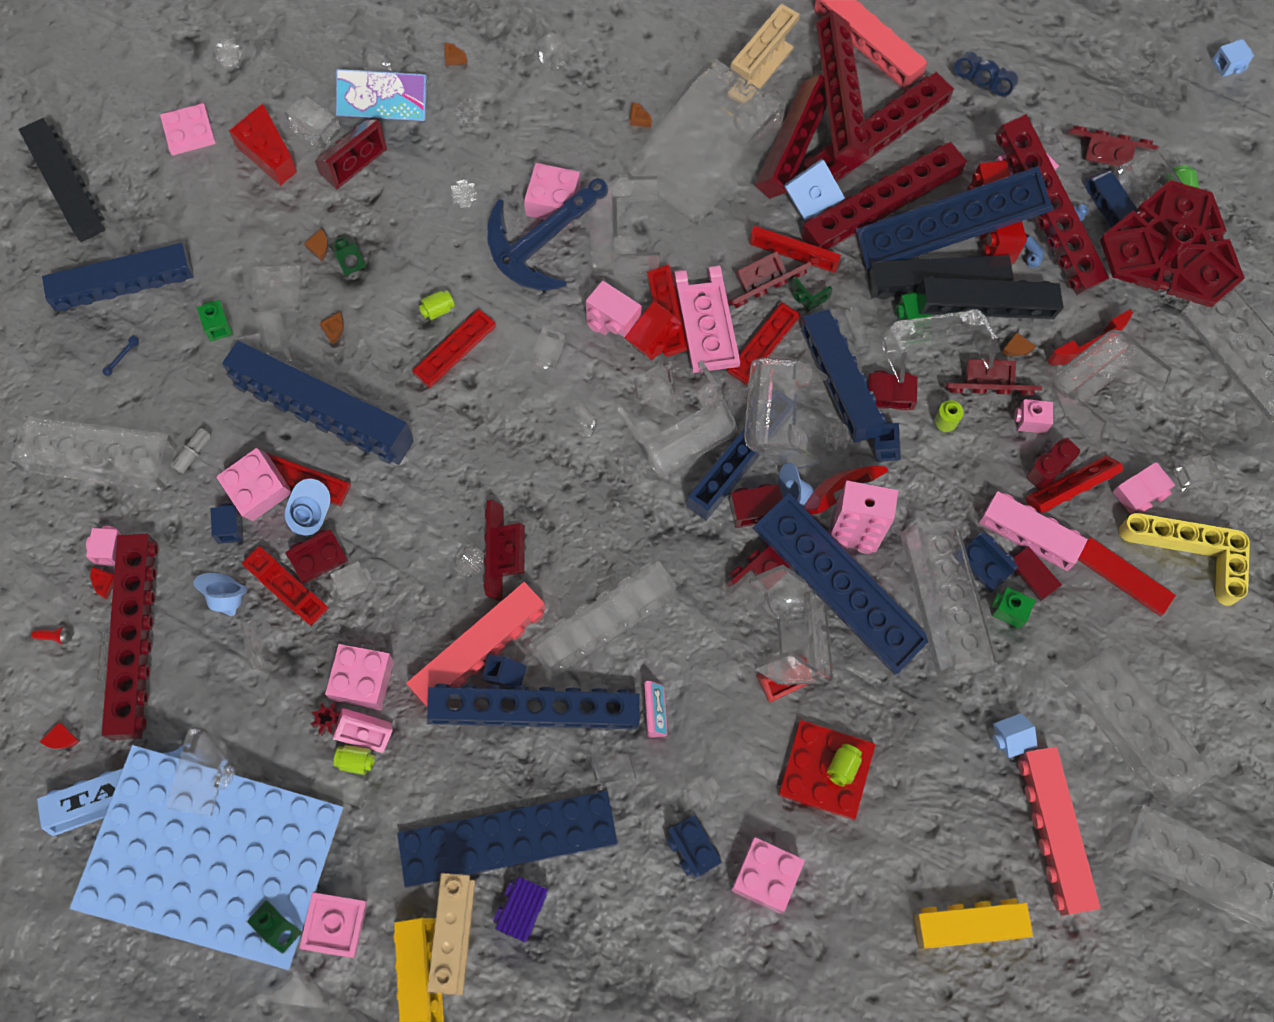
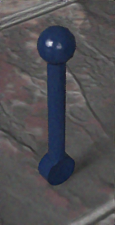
(133, 342)

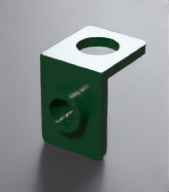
(343, 247)
(803, 297)
(271, 924)

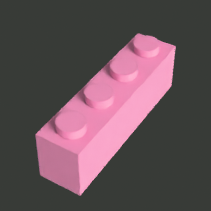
(1030, 529)

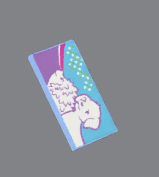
(381, 95)

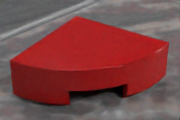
(102, 582)
(59, 738)

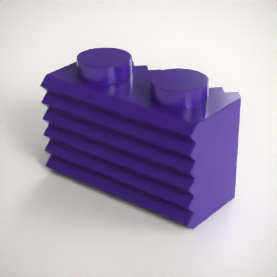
(521, 909)

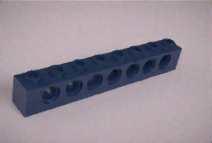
(626, 701)

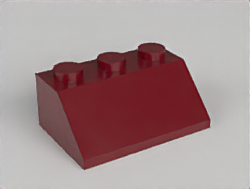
(352, 153)

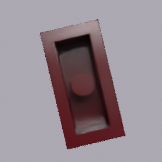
(753, 504)

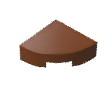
(454, 55)
(640, 116)
(318, 245)
(333, 327)
(1018, 346)

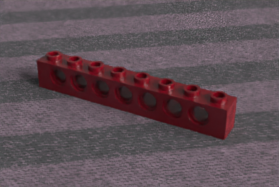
(842, 90)
(893, 120)
(934, 170)
(1063, 212)
(128, 550)

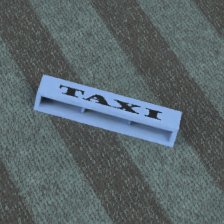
(81, 803)

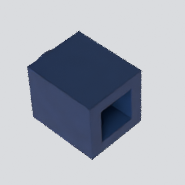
(226, 524)
(503, 672)

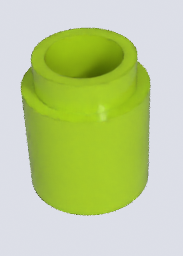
(436, 305)
(949, 416)
(354, 759)
(845, 765)

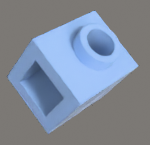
(1233, 58)
(1015, 735)

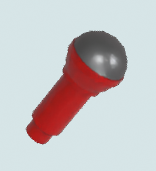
(61, 635)

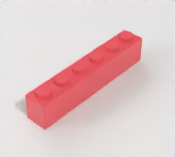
(877, 41)
(484, 638)
(1058, 832)

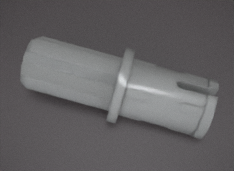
(190, 451)

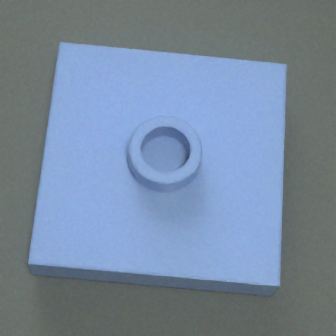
(814, 191)

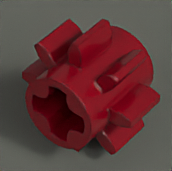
(321, 714)

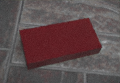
(1036, 574)

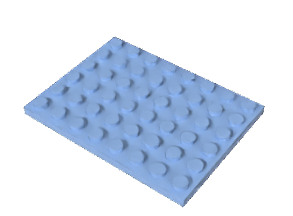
(202, 872)

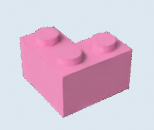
(611, 311)

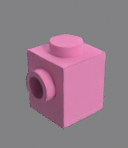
(1034, 416)
(102, 545)

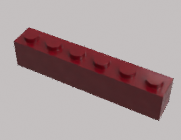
(793, 138)

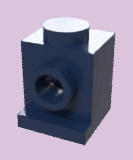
(888, 443)

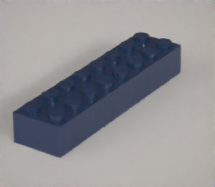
(318, 403)

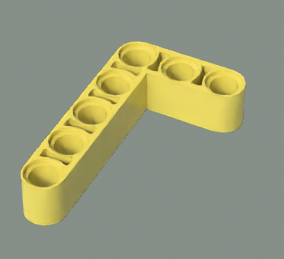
(1196, 543)

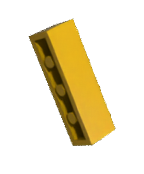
(972, 925)
(413, 963)

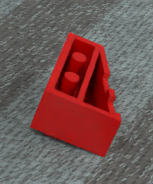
(263, 145)

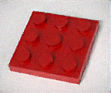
(807, 768)

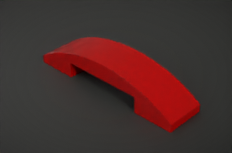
(1069, 351)
(824, 497)
(284, 586)

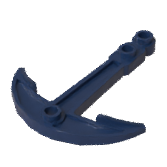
(537, 238)

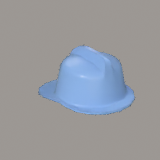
(791, 483)
(307, 507)
(220, 592)

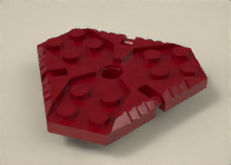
(1172, 242)

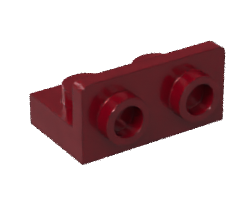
(316, 556)

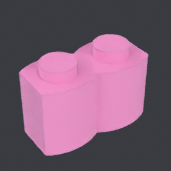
(1144, 488)

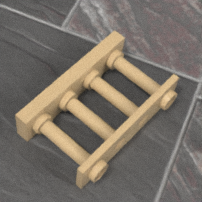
(766, 48)
(452, 934)

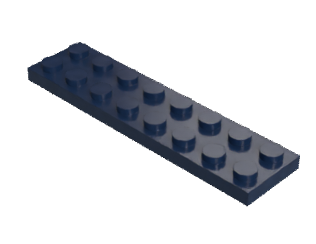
(956, 218)
(841, 583)
(507, 839)

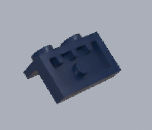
(989, 562)
(693, 847)

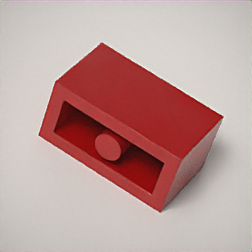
(653, 331)

